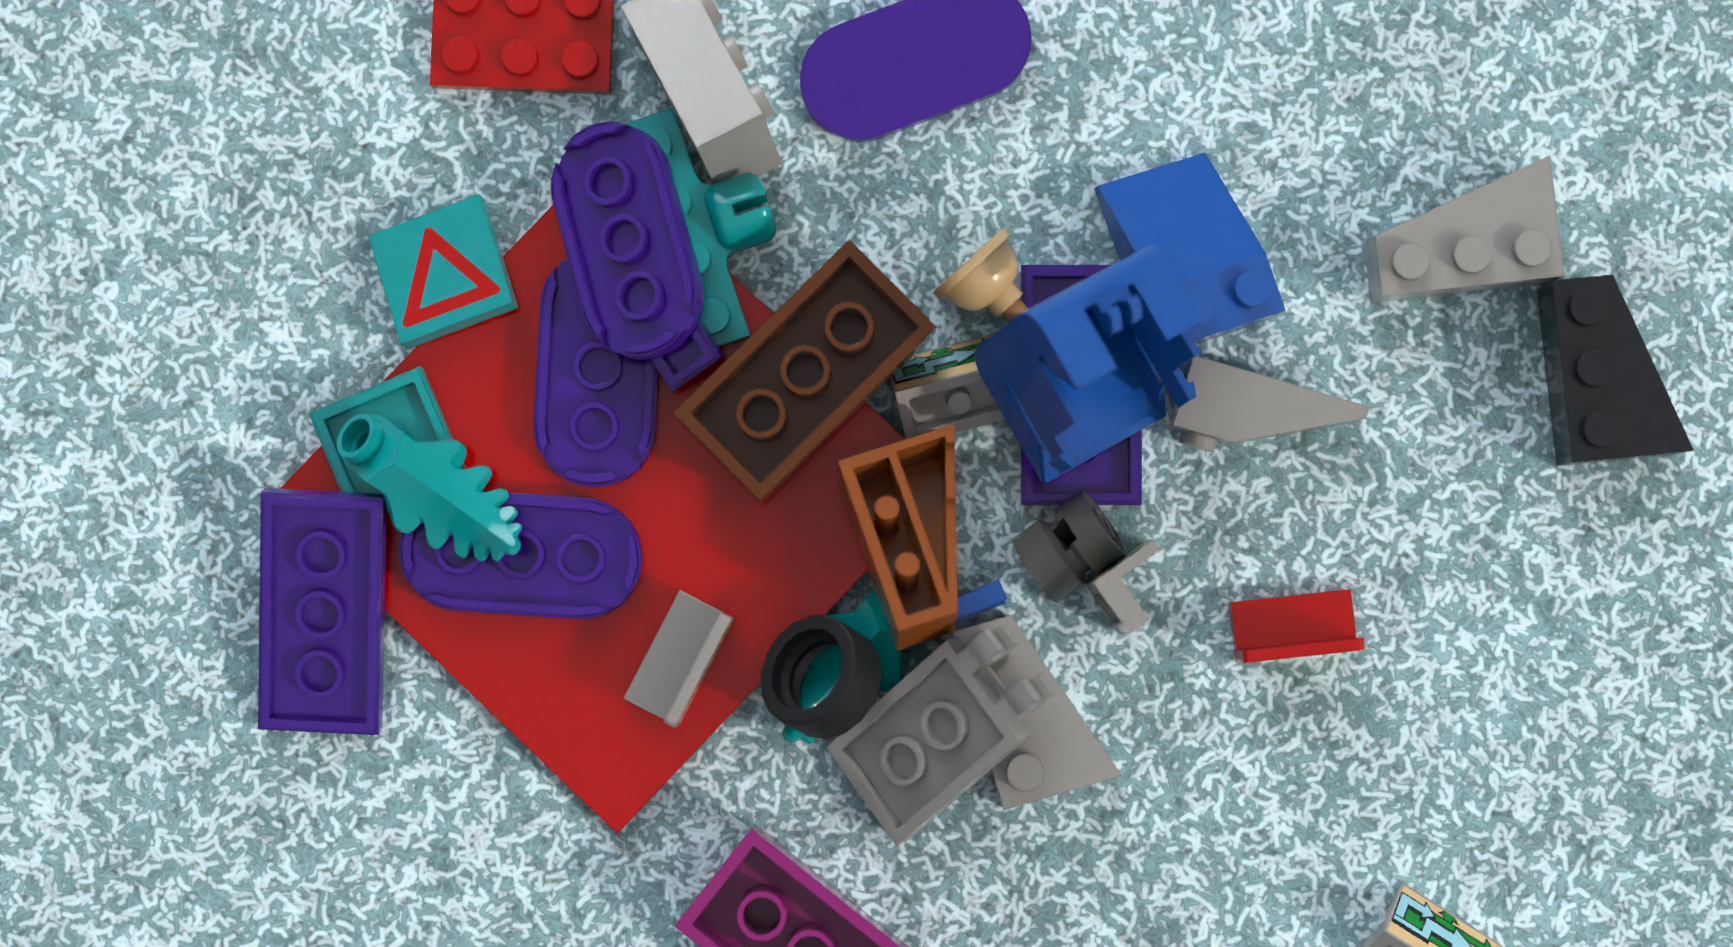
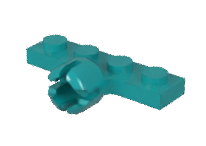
(713, 225)

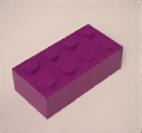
(776, 901)

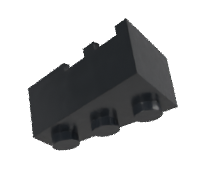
(1602, 378)

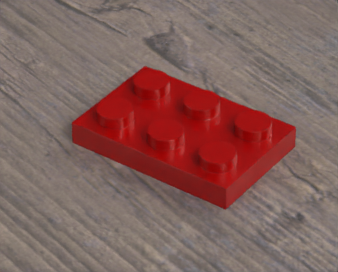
(523, 45)

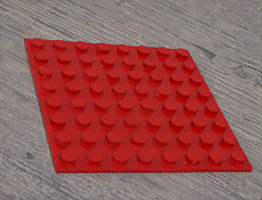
(699, 533)

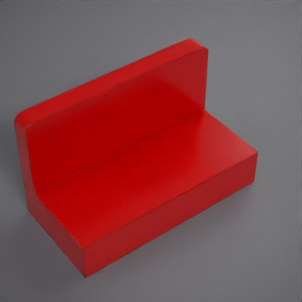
(1294, 626)

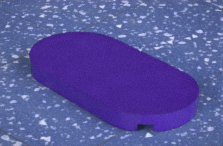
(912, 64)
(627, 241)
(590, 403)
(572, 563)

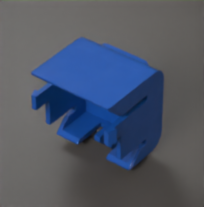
(1093, 361)

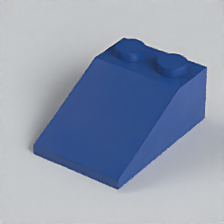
(1203, 233)

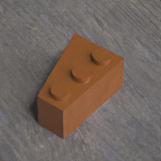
(906, 530)

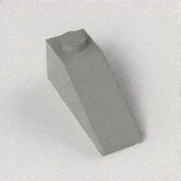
(1248, 406)

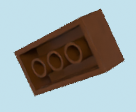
(806, 371)

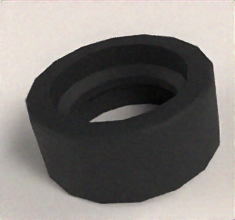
(850, 696)

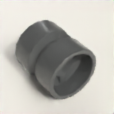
(1062, 566)

